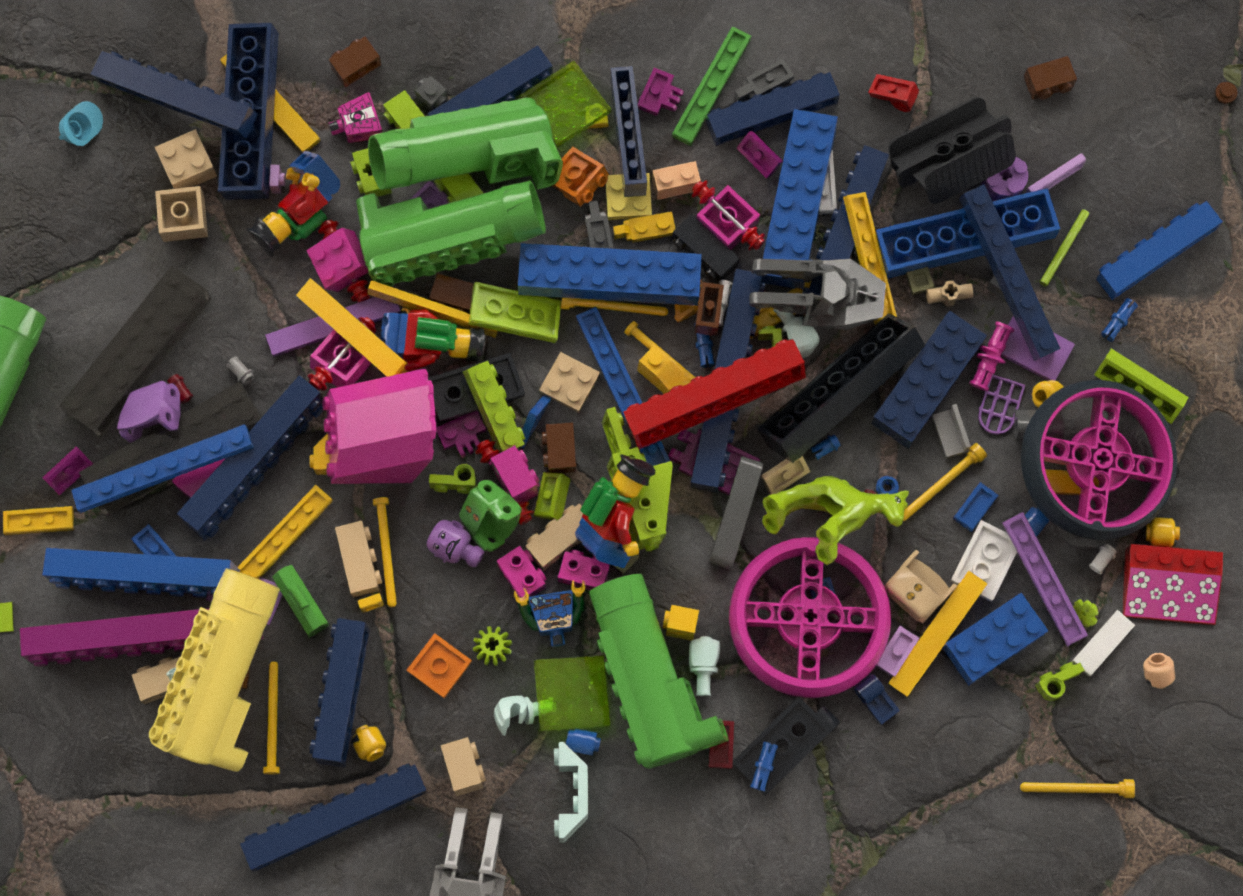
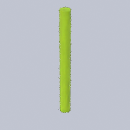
(1049, 273)

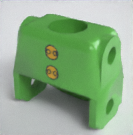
(490, 514)

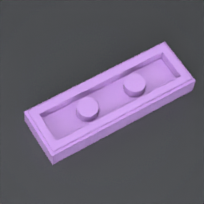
(1059, 174)

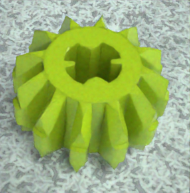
(499, 649)

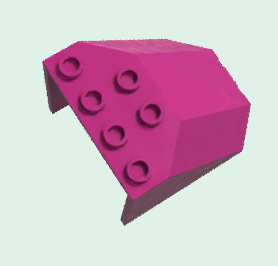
(380, 429)

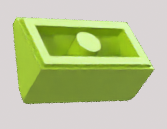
(552, 496)

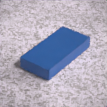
(975, 507)

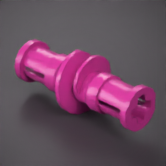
(991, 356)

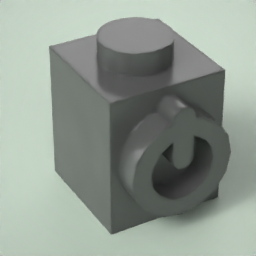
(430, 93)

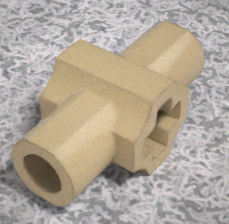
(939, 294)

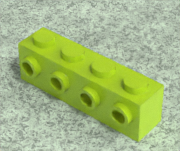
(1124, 371)
(493, 407)

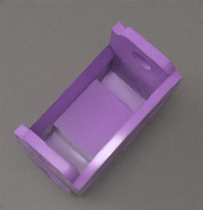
(149, 407)

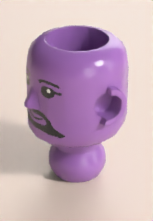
(452, 543)

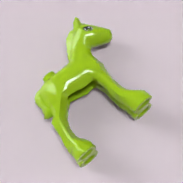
(835, 496)

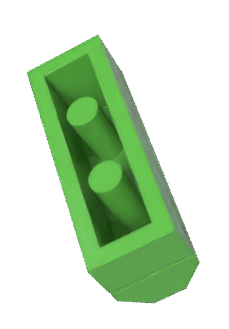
(300, 600)

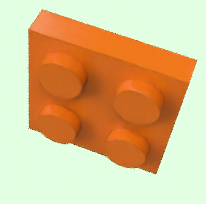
(439, 666)

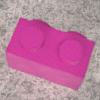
(578, 568)
(521, 573)

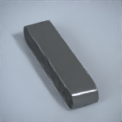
(736, 512)

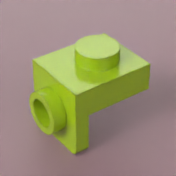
(770, 333)

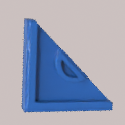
(534, 417)

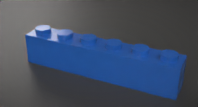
(1158, 250)

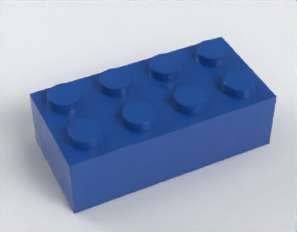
(995, 639)

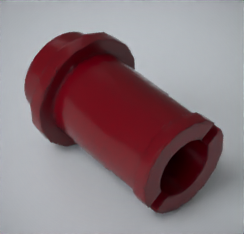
(185, 394)

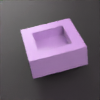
(277, 179)

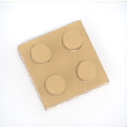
(569, 382)

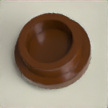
(1226, 92)

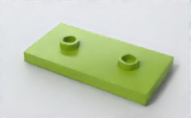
(514, 313)

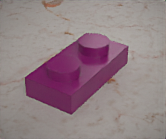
(759, 154)
(67, 470)

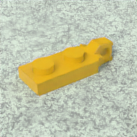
(646, 227)

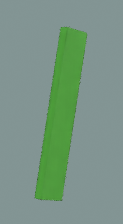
(711, 86)

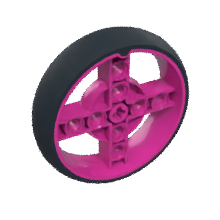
(1159, 470)

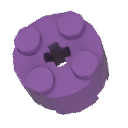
(1016, 181)

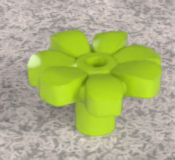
(1086, 612)

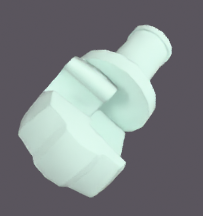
(804, 336)
(702, 662)
(513, 706)

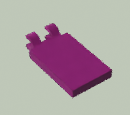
(688, 458)

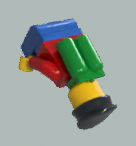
(301, 209)
(422, 336)
(608, 512)

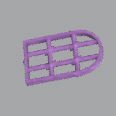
(996, 397)

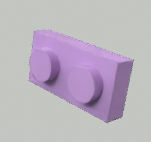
(897, 651)

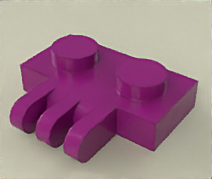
(659, 93)
(461, 432)

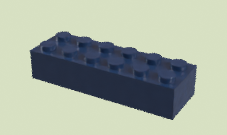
(928, 379)
(340, 693)

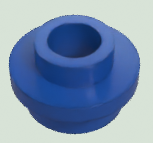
(889, 481)

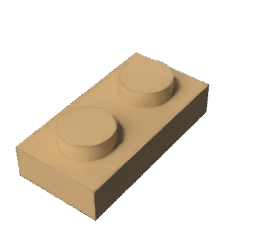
(784, 475)

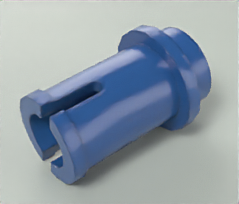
(826, 446)

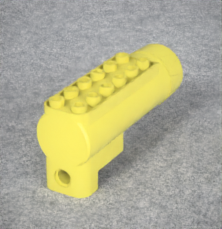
(202, 701)

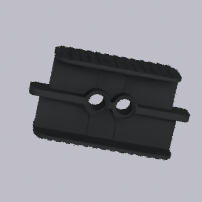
(953, 150)

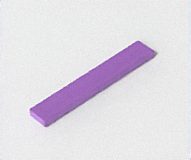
(317, 329)
(1044, 579)

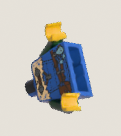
(553, 612)

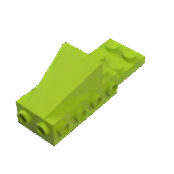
(651, 504)

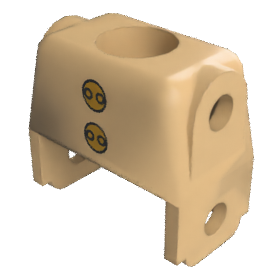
(917, 589)

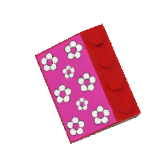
(1172, 584)

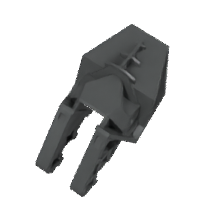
(847, 296)

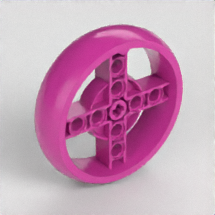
(807, 682)

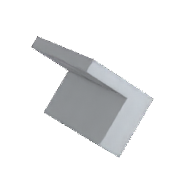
(951, 432)

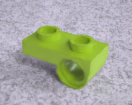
(442, 483)
(1067, 672)

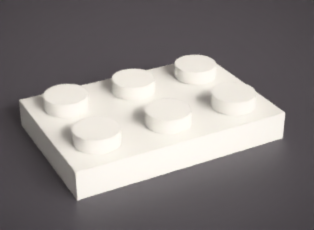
(987, 557)

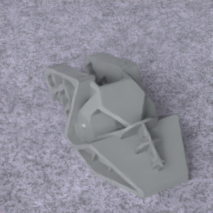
(489, 881)

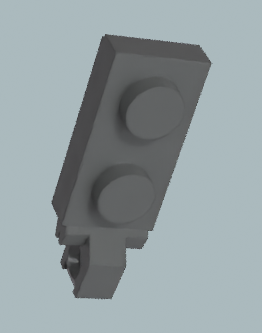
(764, 80)
(598, 227)

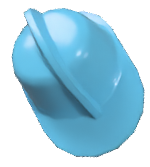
(81, 124)

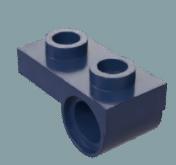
(875, 699)

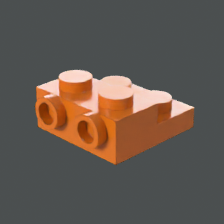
(580, 177)

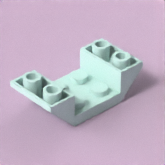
(570, 762)

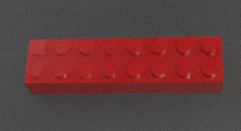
(715, 393)

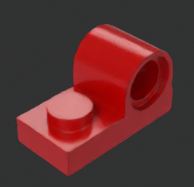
(899, 92)

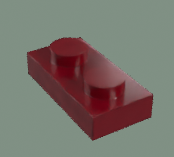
(722, 754)

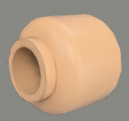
(1159, 670)

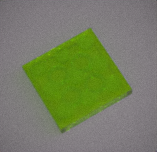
(569, 102)
(571, 693)

